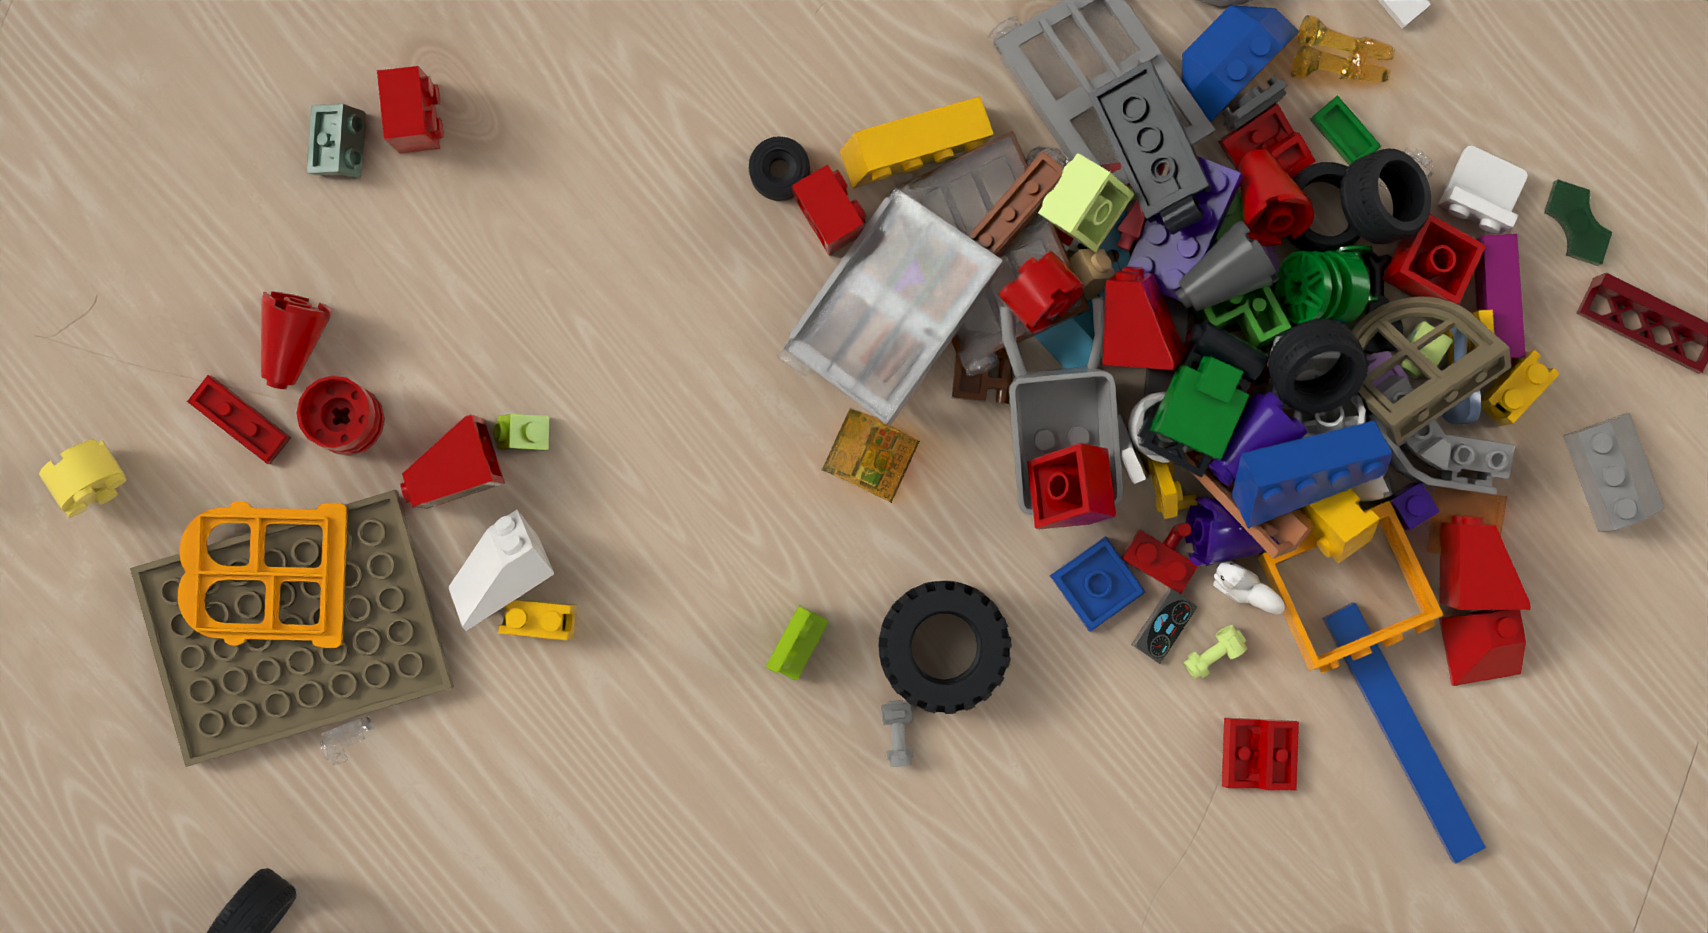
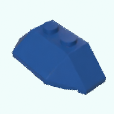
(1233, 54)

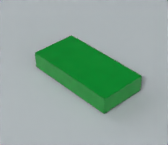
(1344, 131)

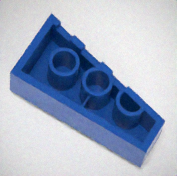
(1308, 470)

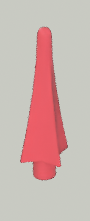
(1133, 224)

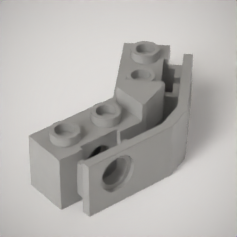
(1444, 451)

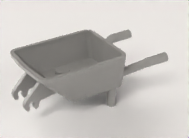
(1061, 407)

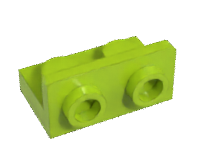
(797, 643)

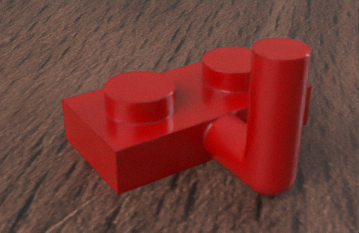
(1160, 559)

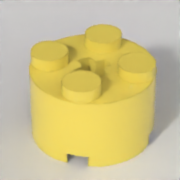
(83, 477)

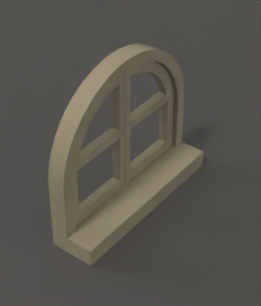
(1444, 387)

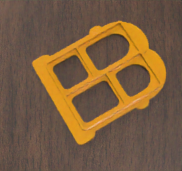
(204, 572)

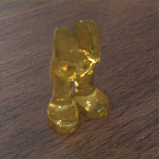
(1353, 68)

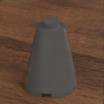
(1227, 271)

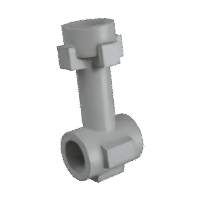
(896, 714)

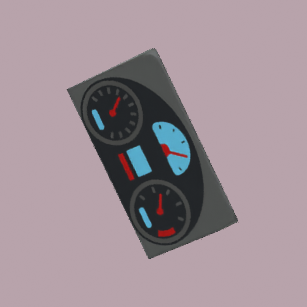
(1164, 625)

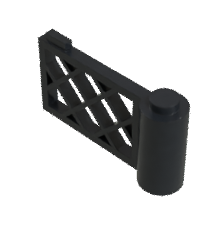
(1214, 342)

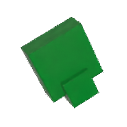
(1202, 407)

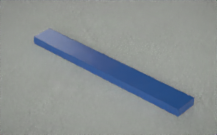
(1406, 737)

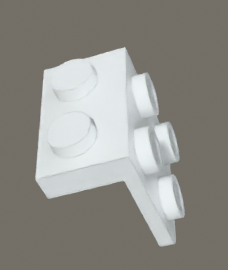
(1484, 190)

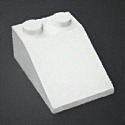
(499, 570)

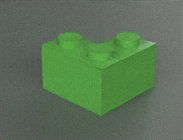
(1255, 313)

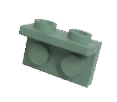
(336, 140)

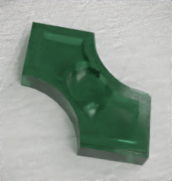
(1584, 235)

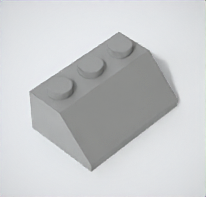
(1614, 473)

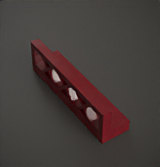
(1651, 308)

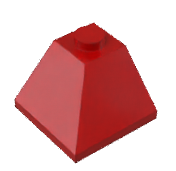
(1483, 645)

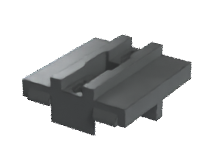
(1255, 103)

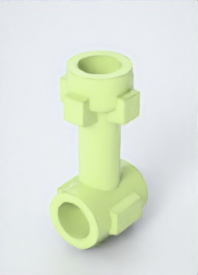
(1230, 643)

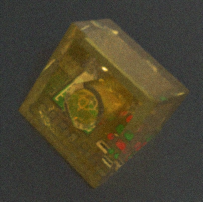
(870, 455)

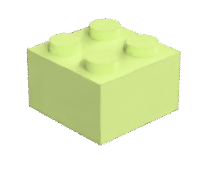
(1086, 202)

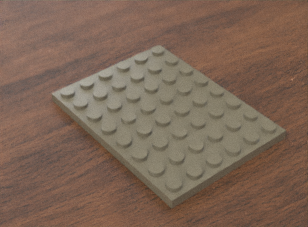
(274, 689)

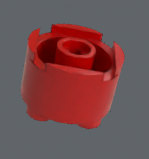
(1042, 291)

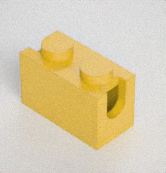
(1517, 389)
(538, 619)

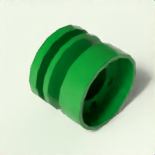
(1322, 286)

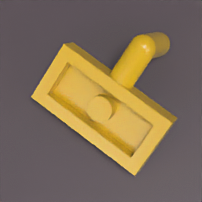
(1168, 492)

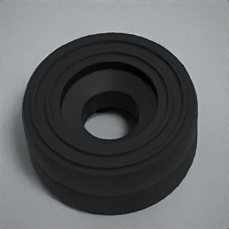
(778, 149)

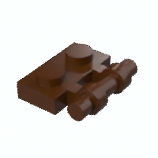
(976, 386)

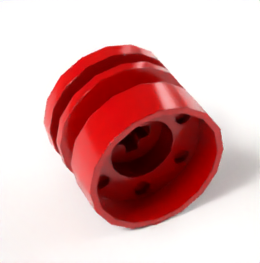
(321, 413)

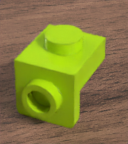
(522, 432)

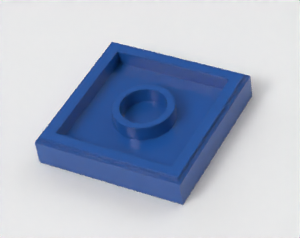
(1097, 584)

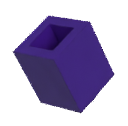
(1412, 505)

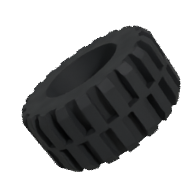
(990, 658)

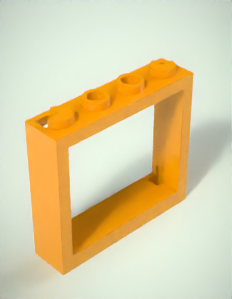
(1392, 634)

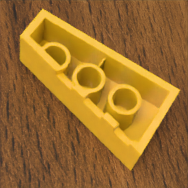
(915, 141)
(1340, 524)

